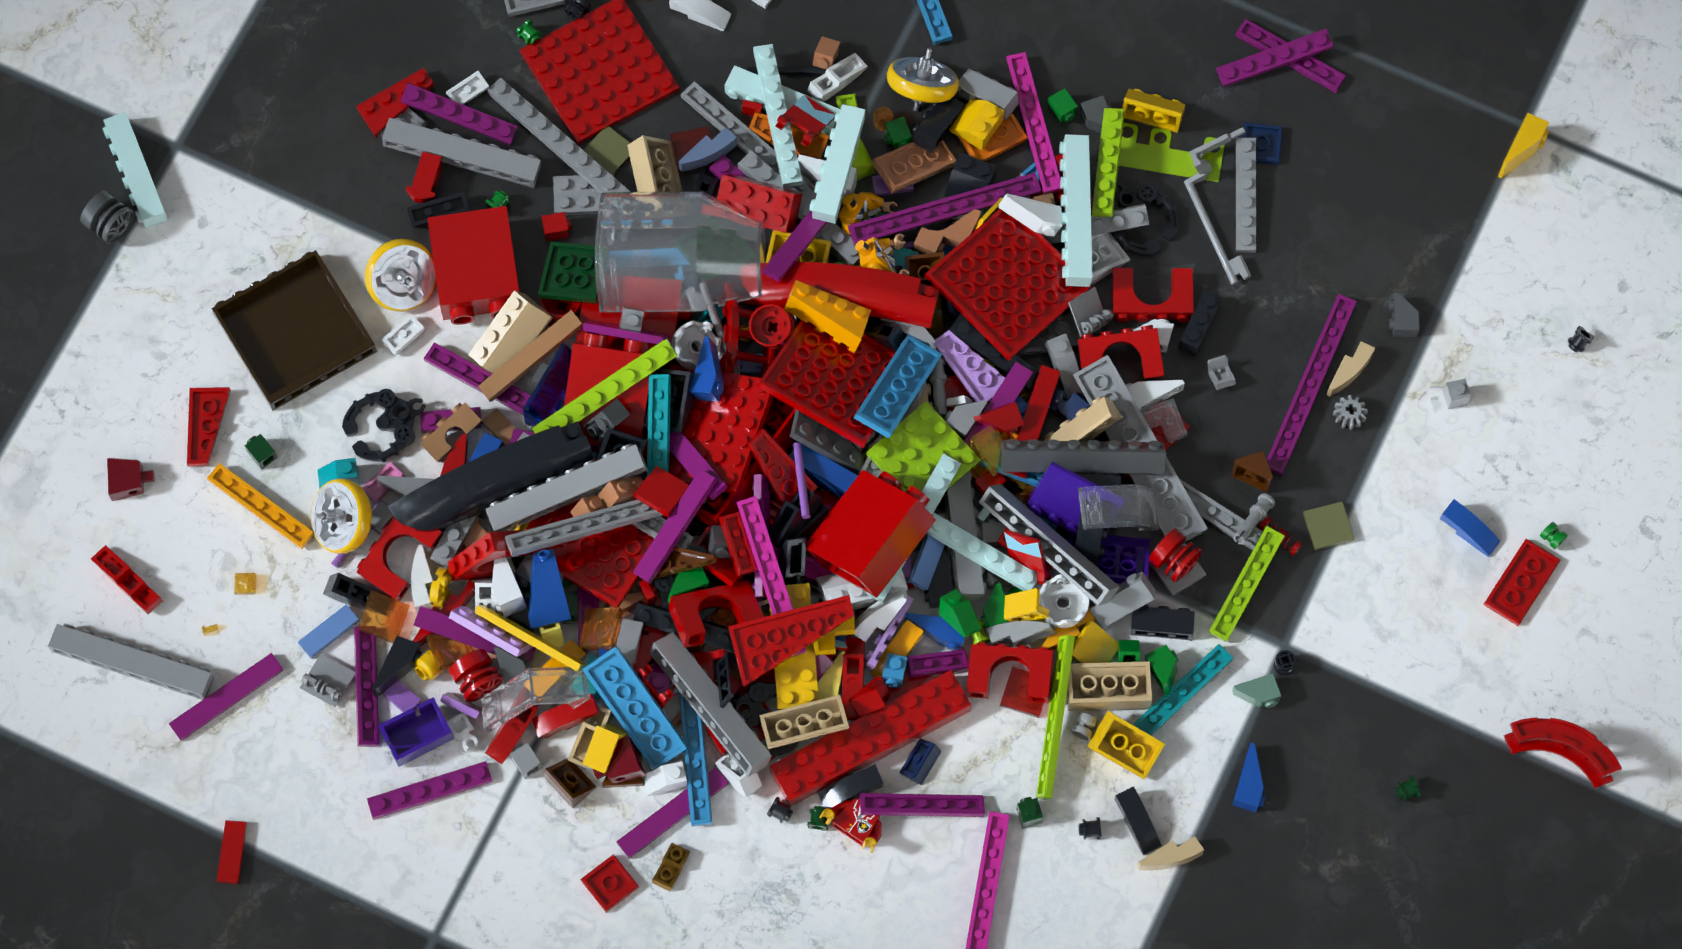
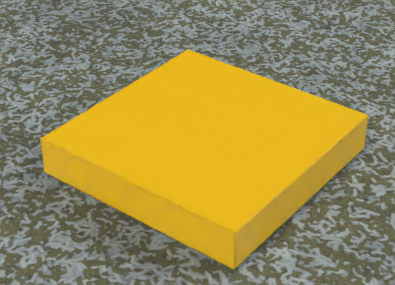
(1094, 645)

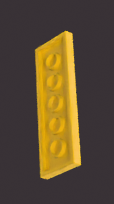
(797, 675)

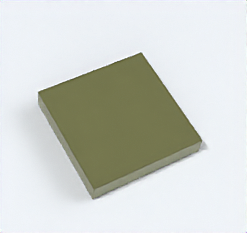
(609, 150)
(1328, 526)

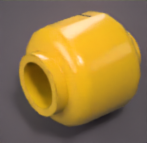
(427, 667)

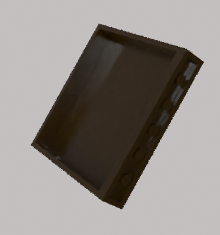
(294, 329)

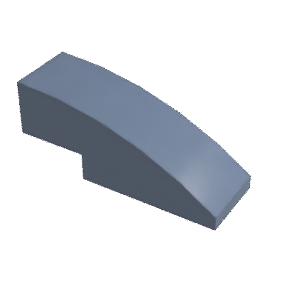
(708, 150)

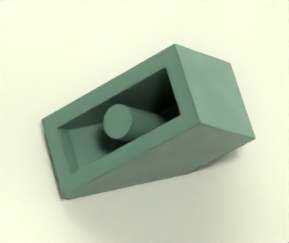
(1259, 691)

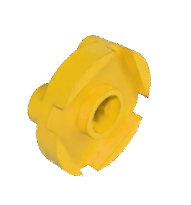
(440, 588)

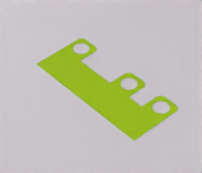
(1162, 159)

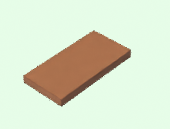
(912, 164)

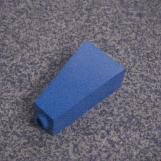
(825, 472)
(547, 594)

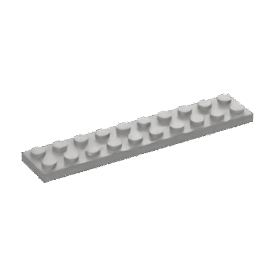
(1172, 501)

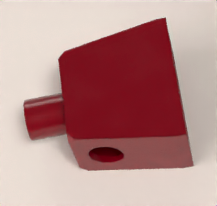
(126, 478)
(624, 763)

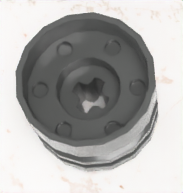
(106, 217)

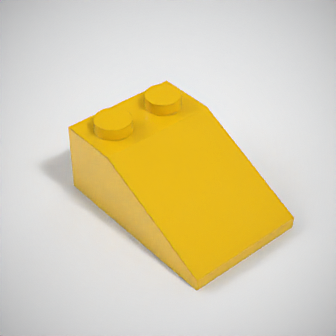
(1527, 141)
(1126, 745)

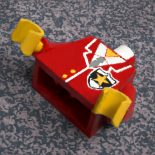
(862, 829)

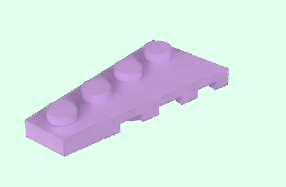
(970, 368)

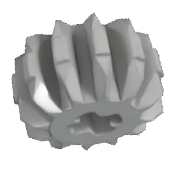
(1344, 415)

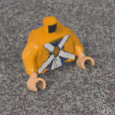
(861, 208)
(878, 254)

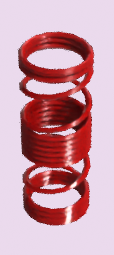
(1296, 547)

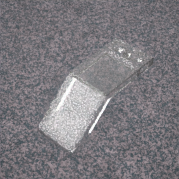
(1118, 507)
(532, 688)

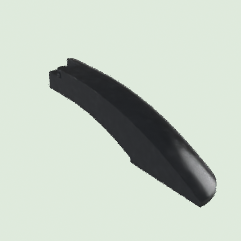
(493, 478)

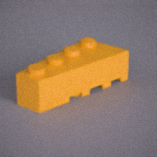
(829, 313)

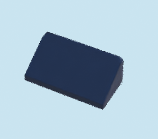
(920, 761)

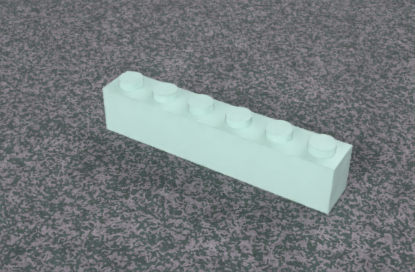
(747, 86)
(838, 163)
(135, 170)

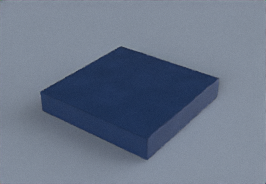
(1267, 141)

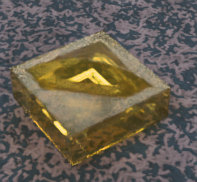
(245, 583)

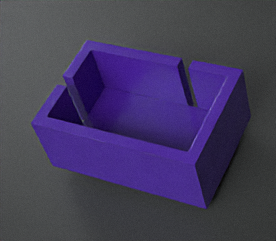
(414, 735)

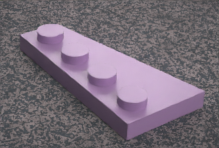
(489, 631)
(883, 639)

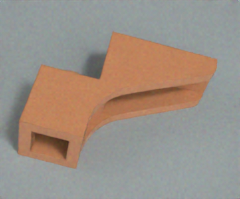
(935, 241)
(613, 494)

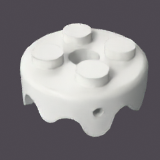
(692, 333)
(1062, 588)

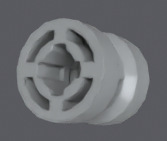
(1084, 726)

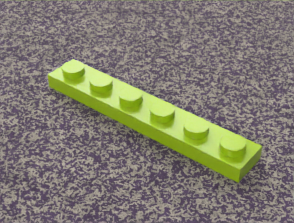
(1108, 162)
(1246, 584)

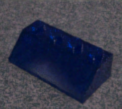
(551, 389)

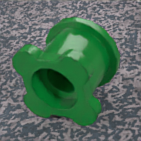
(528, 32)
(499, 199)

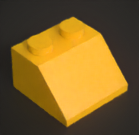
(978, 122)

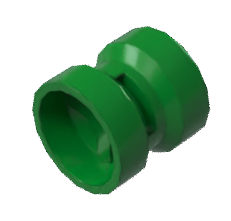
(1558, 537)

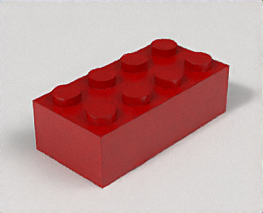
(763, 201)

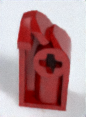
(426, 178)

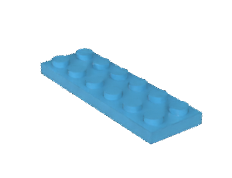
(898, 386)
(635, 708)

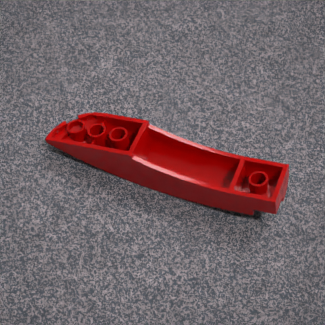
(881, 291)

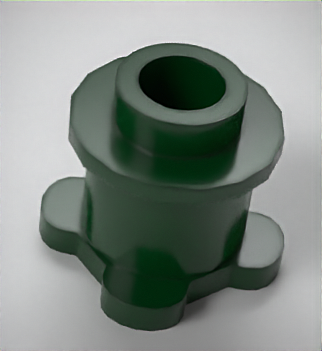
(1408, 789)
(816, 822)

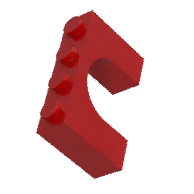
(1128, 307)
(1144, 340)
(479, 558)
(375, 565)
(686, 609)
(986, 658)

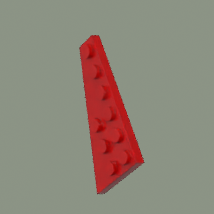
(777, 637)

